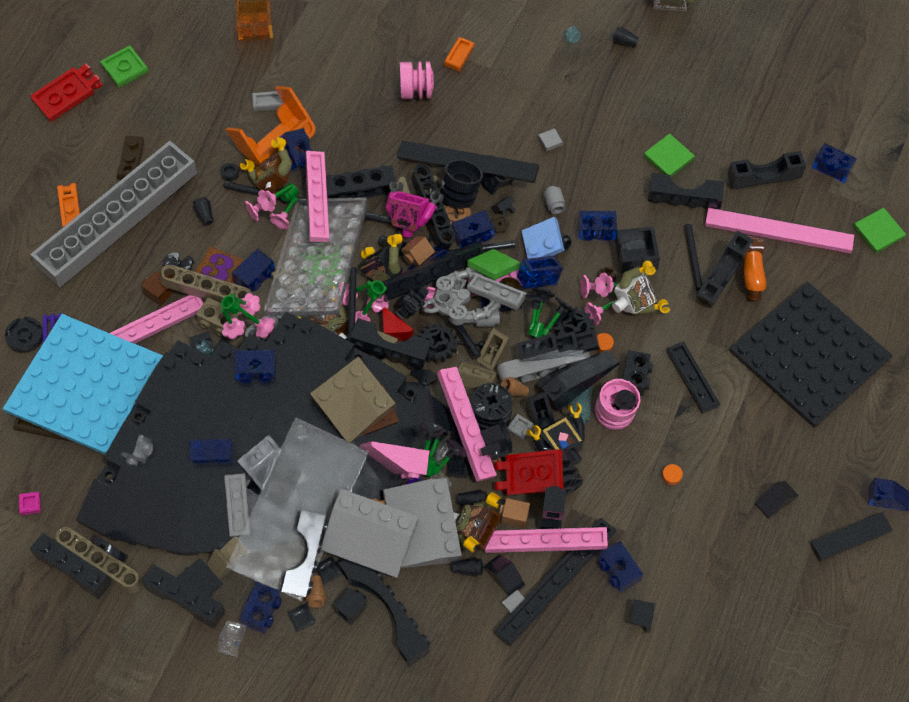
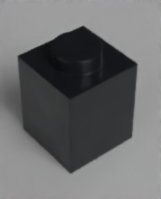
(351, 605)

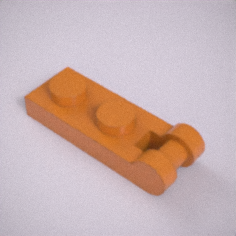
(68, 203)

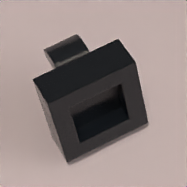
(504, 204)

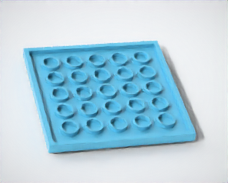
(82, 384)

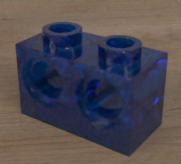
(597, 221)
(539, 272)
(211, 451)
(255, 606)

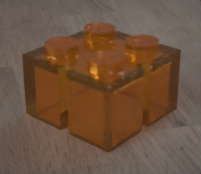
(253, 19)

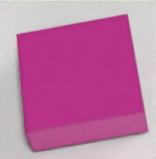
(30, 503)

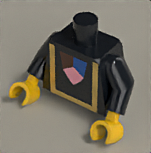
(564, 434)

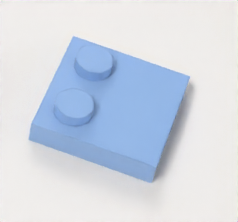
(543, 239)

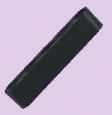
(440, 214)

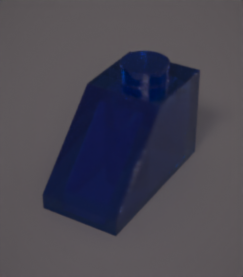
(888, 495)

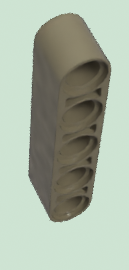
(198, 280)
(107, 563)

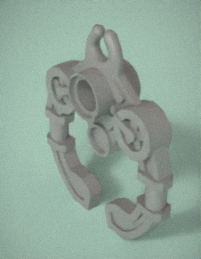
(450, 301)

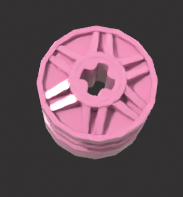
(416, 80)
(606, 407)

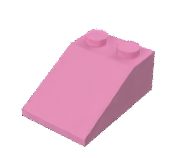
(400, 460)

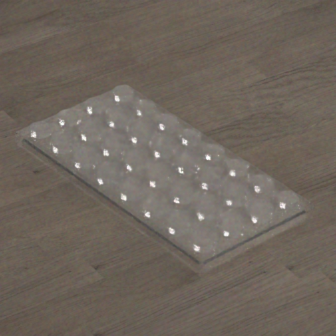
(315, 274)
(303, 477)

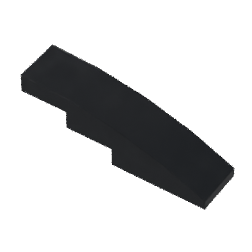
(558, 346)

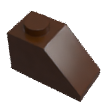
(155, 290)

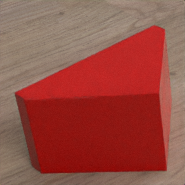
(395, 326)

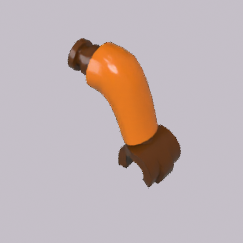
(754, 270)

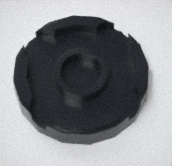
(24, 335)
(109, 548)

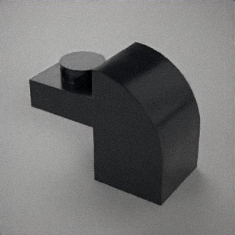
(497, 441)

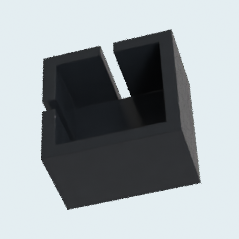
(635, 247)

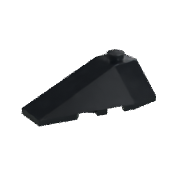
(572, 380)

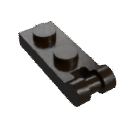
(130, 155)

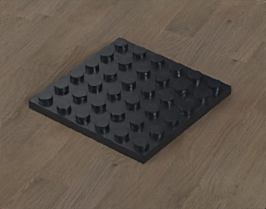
(810, 354)

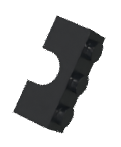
(553, 508)

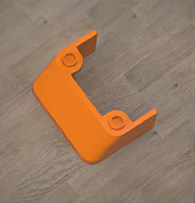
(292, 117)

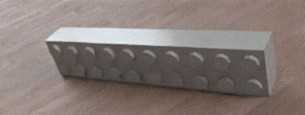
(114, 214)

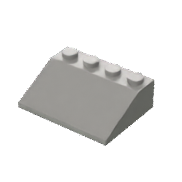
(436, 532)
(369, 533)

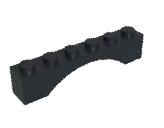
(410, 642)

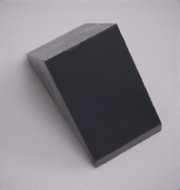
(540, 411)
(776, 498)
(505, 574)

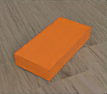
(459, 54)

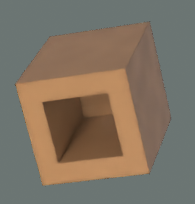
(417, 251)
(514, 513)

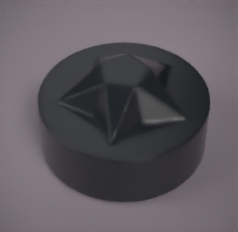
(625, 399)

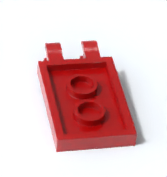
(66, 92)
(531, 472)

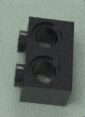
(633, 372)

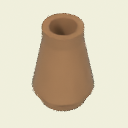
(515, 387)
(317, 596)

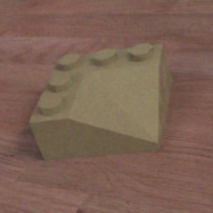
(353, 400)

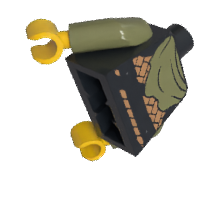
(382, 263)

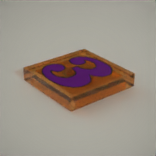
(219, 264)

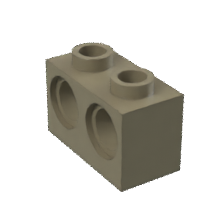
(215, 322)

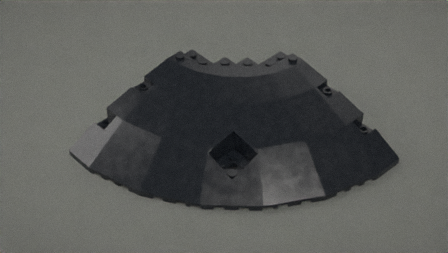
(196, 398)

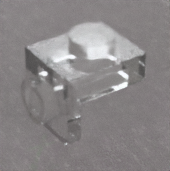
(142, 450)
(231, 637)

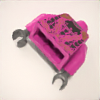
(409, 210)

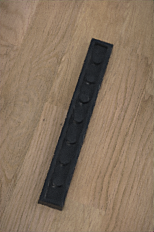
(488, 164)
(547, 590)

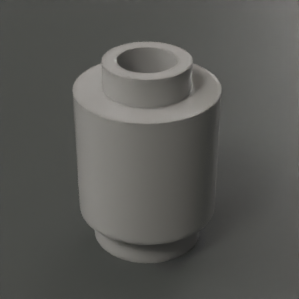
(554, 200)
(491, 322)

